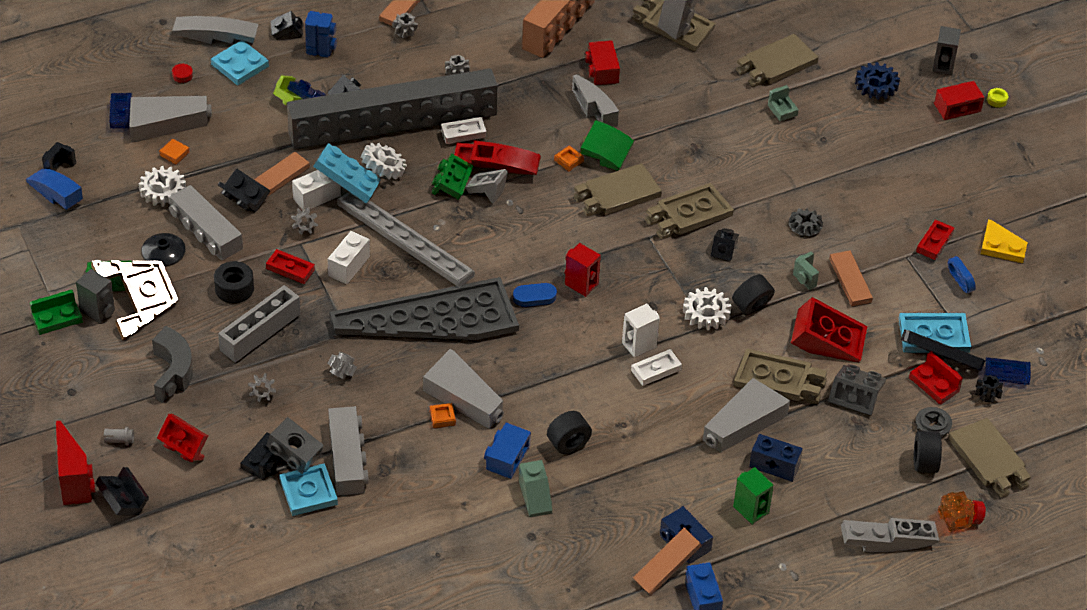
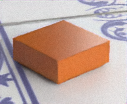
(174, 151)
(569, 158)
(442, 415)

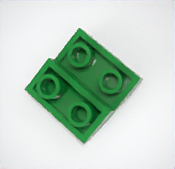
(607, 145)

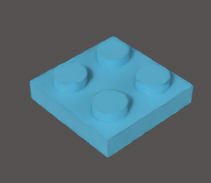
(239, 62)
(308, 490)

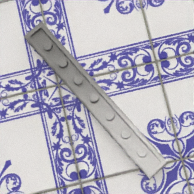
(407, 239)

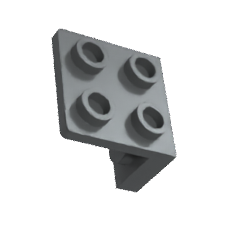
(856, 388)

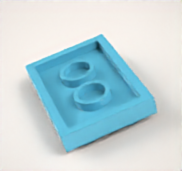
(347, 172)
(941, 327)

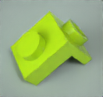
(282, 92)

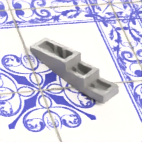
(219, 28)

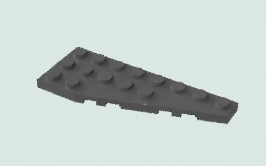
(454, 312)

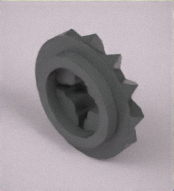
(807, 228)
(931, 414)

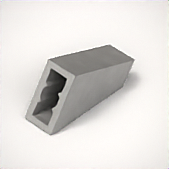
(166, 115)
(458, 384)
(745, 415)

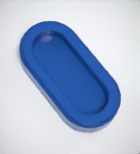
(961, 274)
(534, 294)

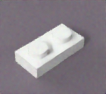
(463, 130)
(656, 367)

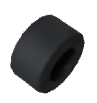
(231, 272)
(753, 294)
(569, 432)
(927, 451)

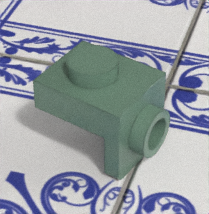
(781, 104)
(805, 271)

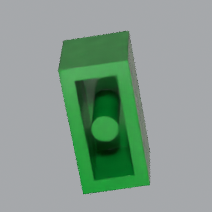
(753, 495)

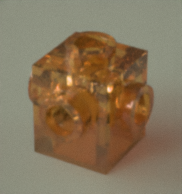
(956, 511)

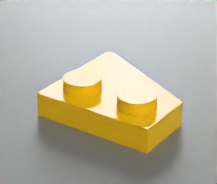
(1003, 244)

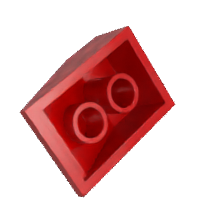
(828, 332)
(73, 469)

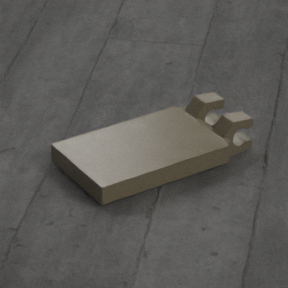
(649, 15)
(777, 60)
(617, 190)
(689, 211)
(783, 375)
(990, 456)

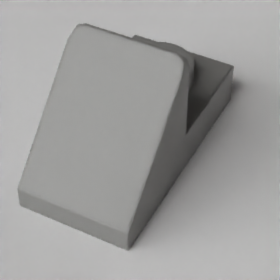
(489, 182)

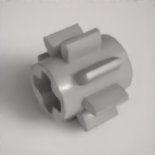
(404, 25)
(457, 65)
(310, 221)
(342, 365)
(256, 390)

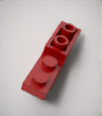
(499, 157)

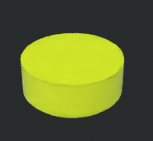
(997, 97)

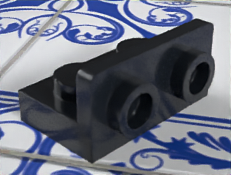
(244, 189)
(260, 459)
(123, 492)

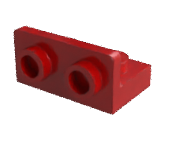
(937, 378)
(182, 437)

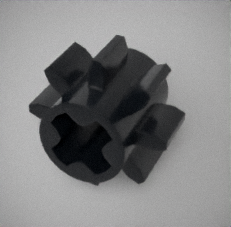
(989, 388)

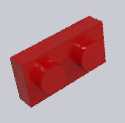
(935, 239)
(290, 266)

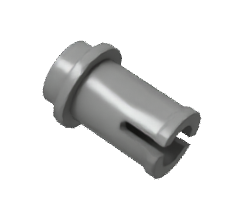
(119, 436)

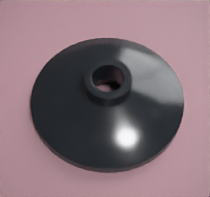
(164, 248)

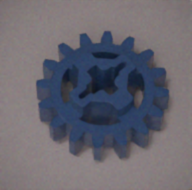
(877, 80)

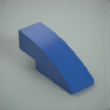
(56, 187)

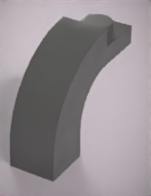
(176, 351)

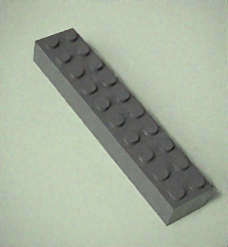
(392, 108)

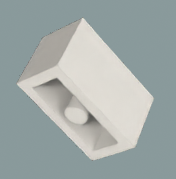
(314, 190)
(348, 257)
(640, 330)

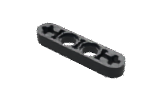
(943, 350)

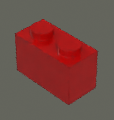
(602, 62)
(959, 100)
(582, 269)

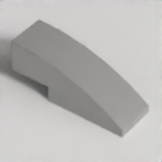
(594, 101)

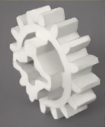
(383, 161)
(160, 185)
(707, 308)

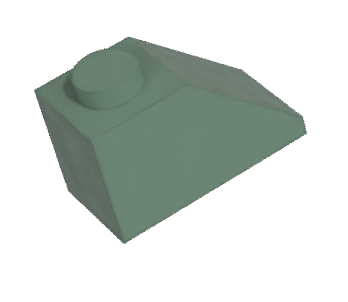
(535, 488)

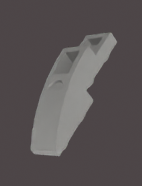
(890, 536)

